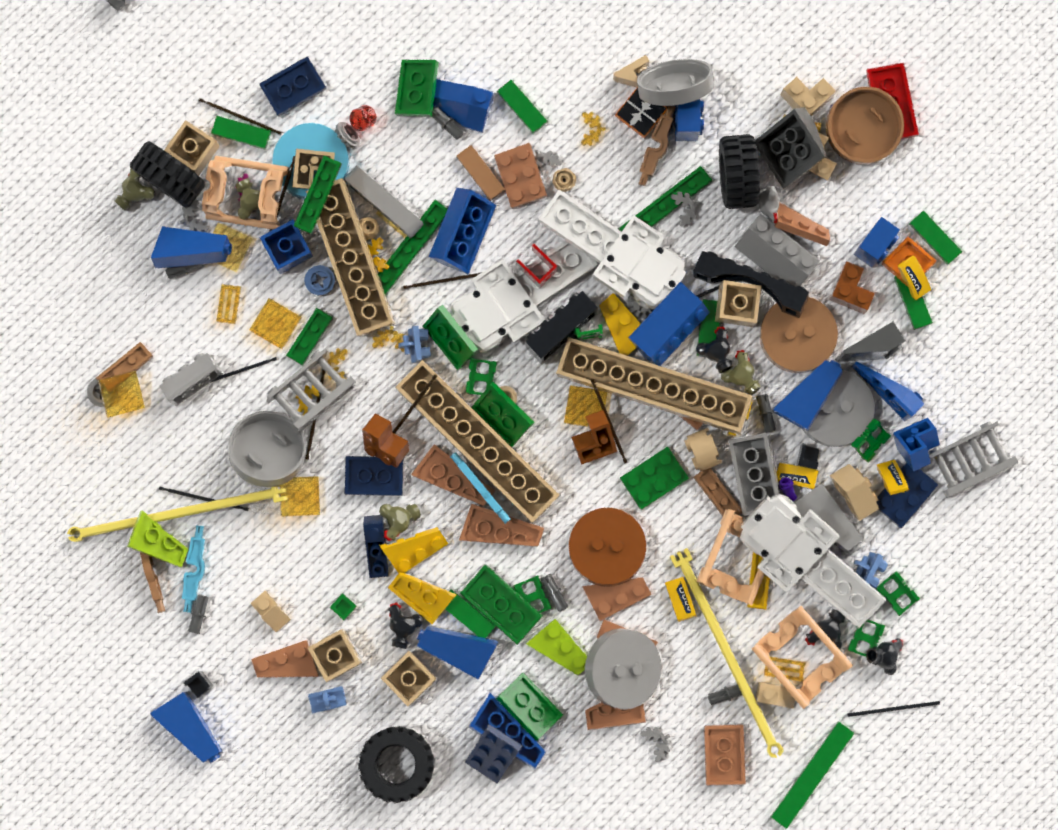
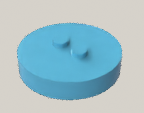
(309, 137)

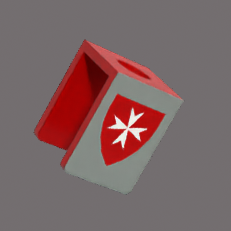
(553, 267)

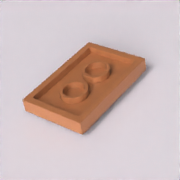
(520, 175)
(724, 754)

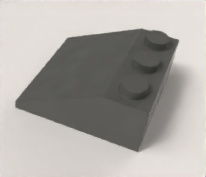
(791, 146)
(879, 344)

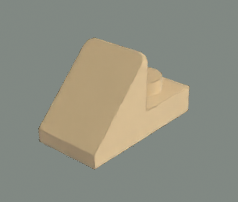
(627, 74)
(270, 611)

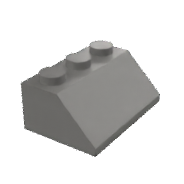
(190, 379)

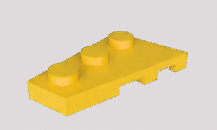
(620, 323)
(412, 551)
(421, 596)

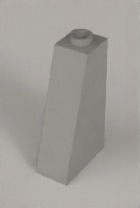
(828, 510)

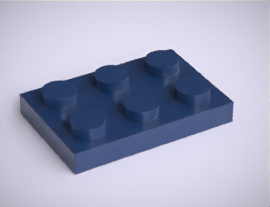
(292, 86)
(372, 477)
(903, 505)
(493, 754)

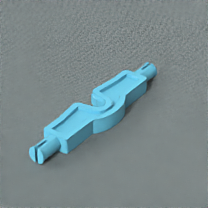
(479, 486)
(192, 580)

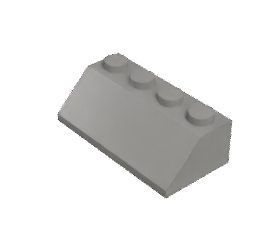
(776, 252)
(754, 470)

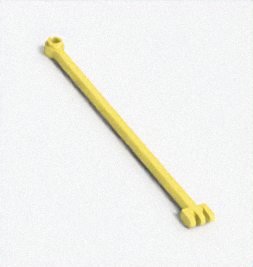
(181, 512)
(684, 564)

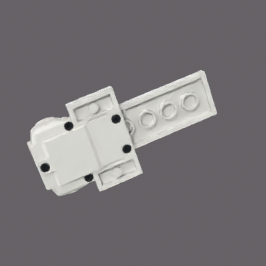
(626, 258)
(509, 302)
(800, 549)

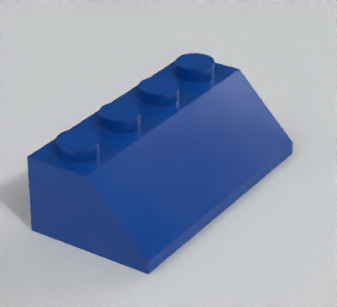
(462, 230)
(669, 325)

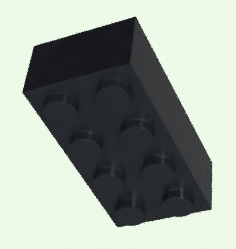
(555, 331)

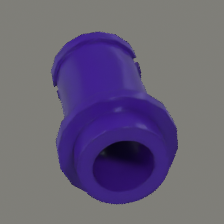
(786, 486)

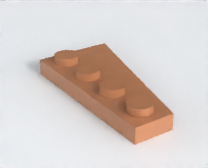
(442, 472)
(487, 527)

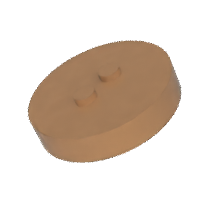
(864, 125)
(801, 342)

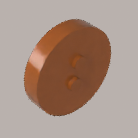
(607, 547)

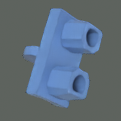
(412, 344)
(868, 567)
(327, 699)

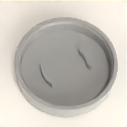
(675, 82)
(844, 413)
(266, 449)
(623, 668)

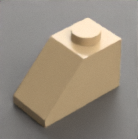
(774, 695)

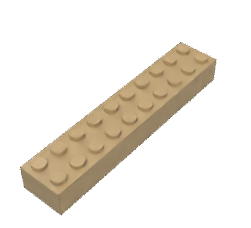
(654, 386)
(478, 443)

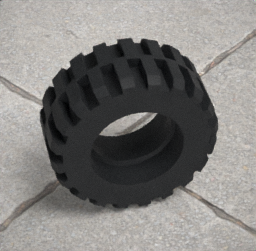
(739, 171)
(167, 174)
(374, 780)

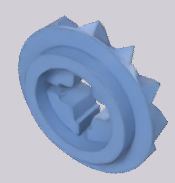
(323, 272)

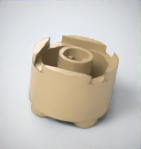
(703, 450)

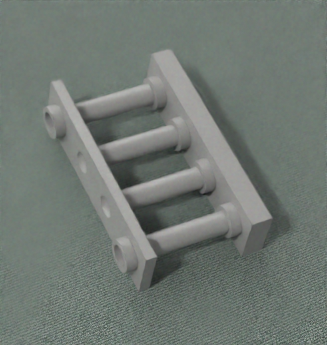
(314, 409)
(970, 477)

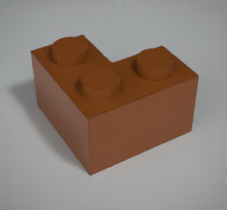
(848, 293)
(597, 441)
(382, 442)

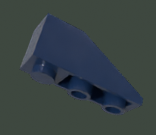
(374, 536)

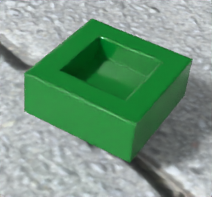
(343, 606)

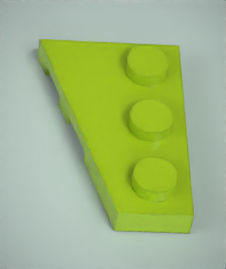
(156, 542)
(559, 647)

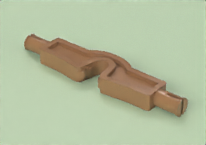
(653, 155)
(153, 582)

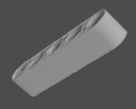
(383, 202)

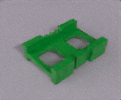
(597, 333)
(474, 376)
(874, 444)
(902, 589)
(538, 594)
(872, 640)

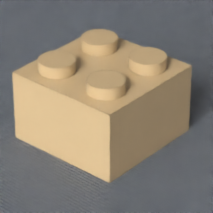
(192, 147)
(738, 303)
(334, 655)
(408, 678)

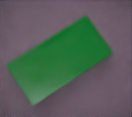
(501, 604)

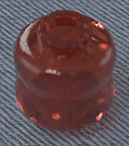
(363, 117)

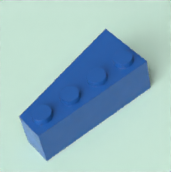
(497, 716)

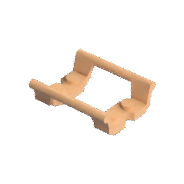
(269, 187)
(712, 577)
(825, 672)

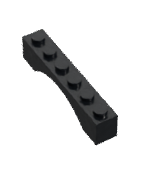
(716, 269)

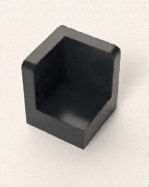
(808, 457)
(199, 684)

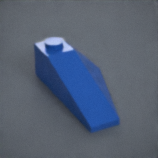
(464, 103)
(897, 396)

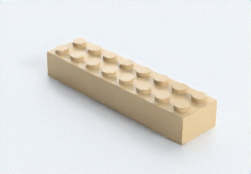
(353, 262)

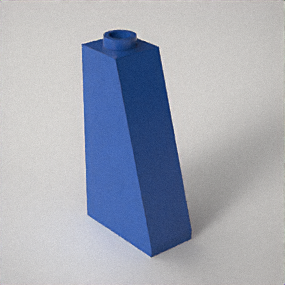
(187, 247)
(808, 398)
(458, 649)
(188, 726)

